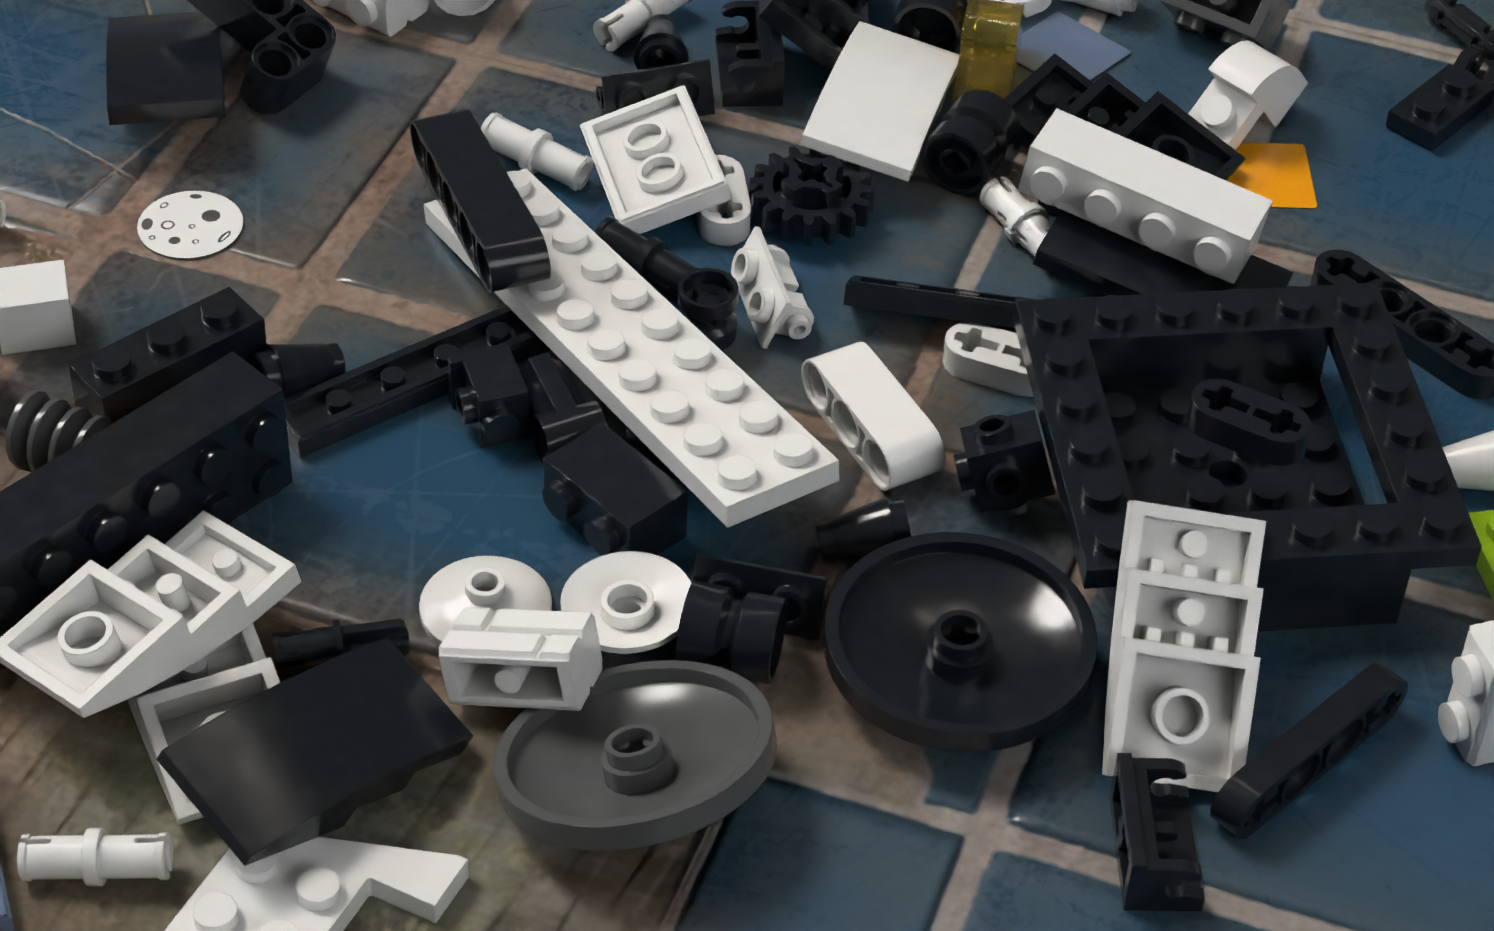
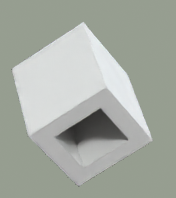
(35, 308)

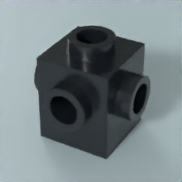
(1004, 461)

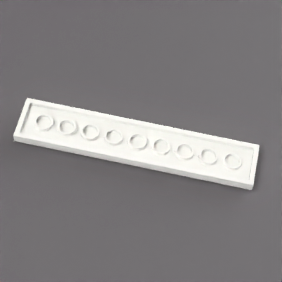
(657, 369)

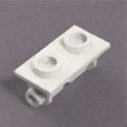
(770, 291)

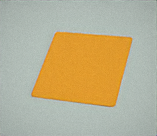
(1276, 173)

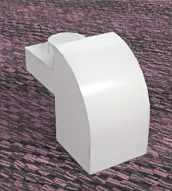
(1247, 87)

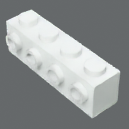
(1144, 195)

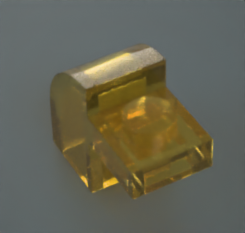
(989, 47)

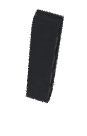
(480, 200)

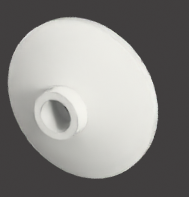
(480, 583)
(633, 599)

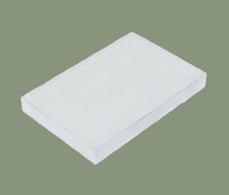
(655, 161)

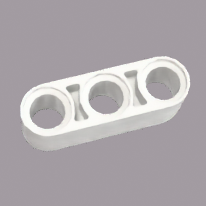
(873, 415)

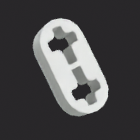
(737, 226)
(994, 359)

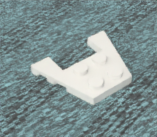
(320, 887)

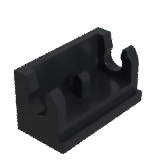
(749, 59)
(1154, 836)

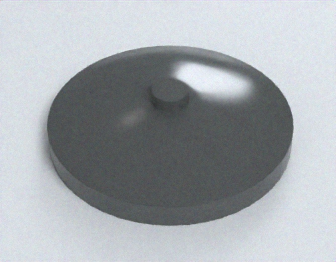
(641, 760)

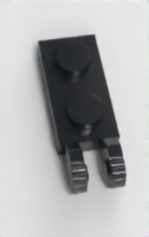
(1445, 101)

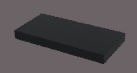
(1124, 267)

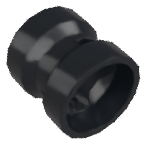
(709, 302)

